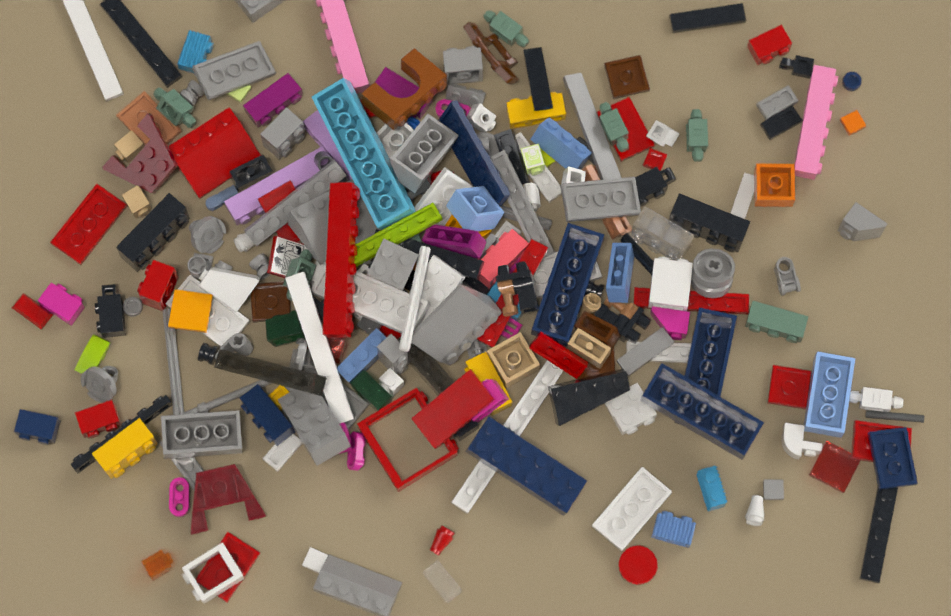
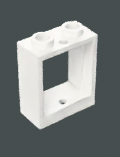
(188, 577)

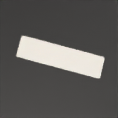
(743, 196)

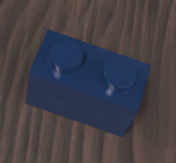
(37, 426)

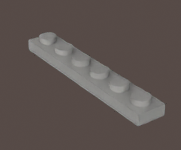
(520, 202)
(279, 214)

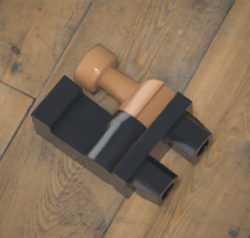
(519, 284)
(626, 320)

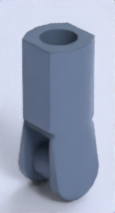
(217, 200)

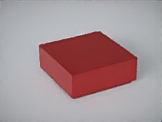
(654, 159)

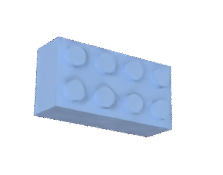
(829, 394)

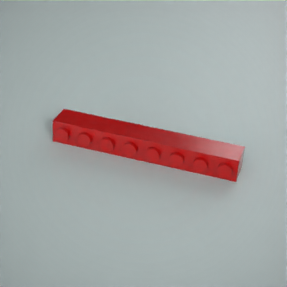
(340, 260)

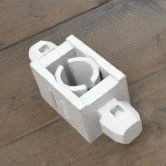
(875, 399)

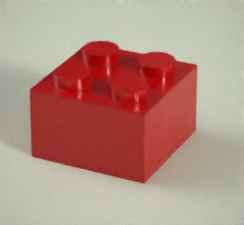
(158, 285)

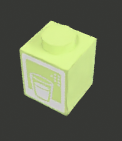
(533, 159)

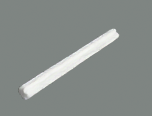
(414, 299)

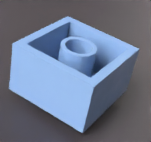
(475, 208)

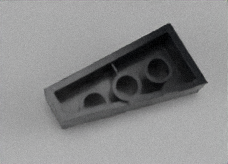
(584, 394)

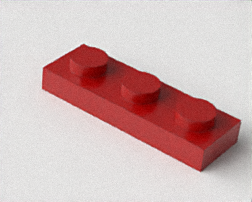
(558, 355)

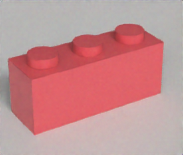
(505, 252)

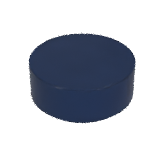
(851, 81)

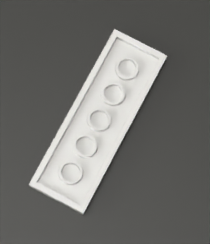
(377, 301)

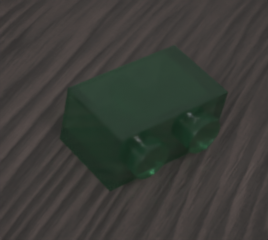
(283, 329)
(371, 391)

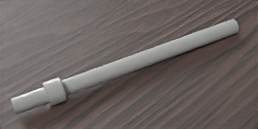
(204, 407)

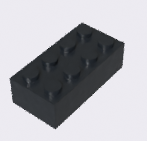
(709, 223)
(153, 232)

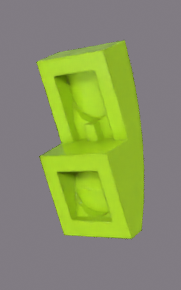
(93, 353)

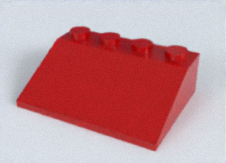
(213, 151)

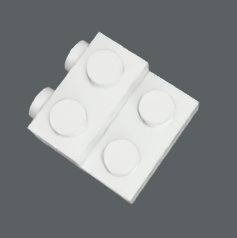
(629, 411)

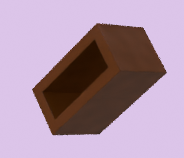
(598, 329)

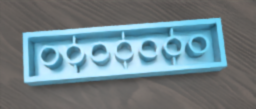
(363, 153)

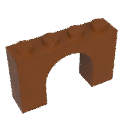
(396, 110)

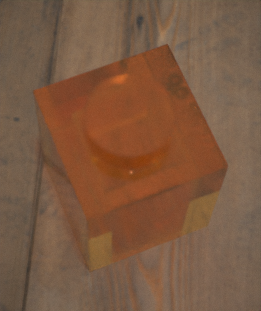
(158, 564)

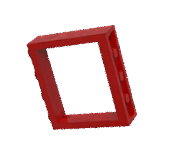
(364, 425)

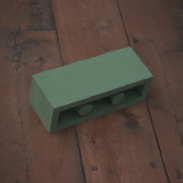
(776, 322)

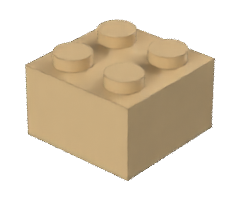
(513, 360)

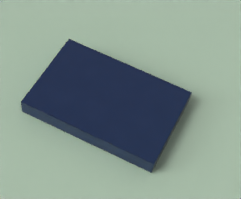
(892, 458)

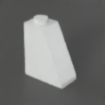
(228, 285)

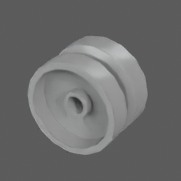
(712, 273)

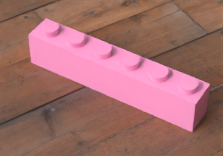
(344, 43)
(814, 122)

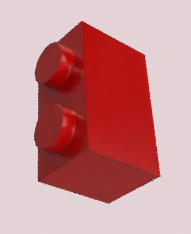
(769, 45)
(98, 419)

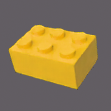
(125, 449)

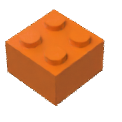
(774, 185)

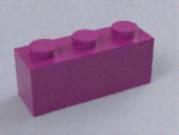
(400, 88)
(273, 100)
(456, 240)

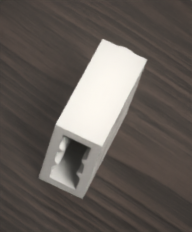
(670, 283)

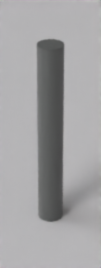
(894, 416)

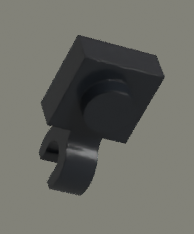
(800, 66)

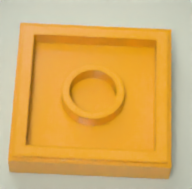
(190, 311)

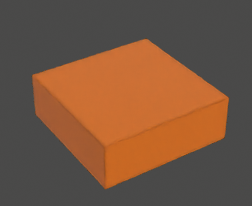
(853, 122)

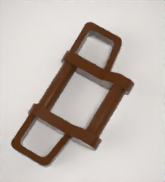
(502, 68)

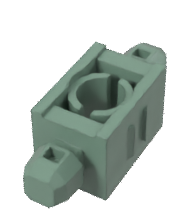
(506, 28)
(174, 107)
(614, 127)
(697, 135)
(302, 262)

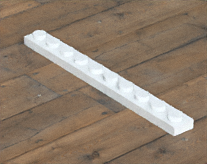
(516, 423)

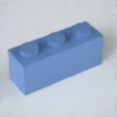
(560, 145)
(620, 272)
(362, 357)

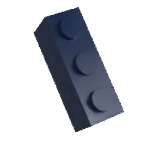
(266, 415)

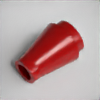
(441, 539)

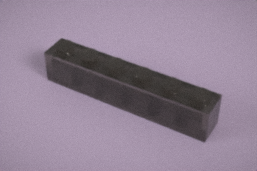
(270, 372)

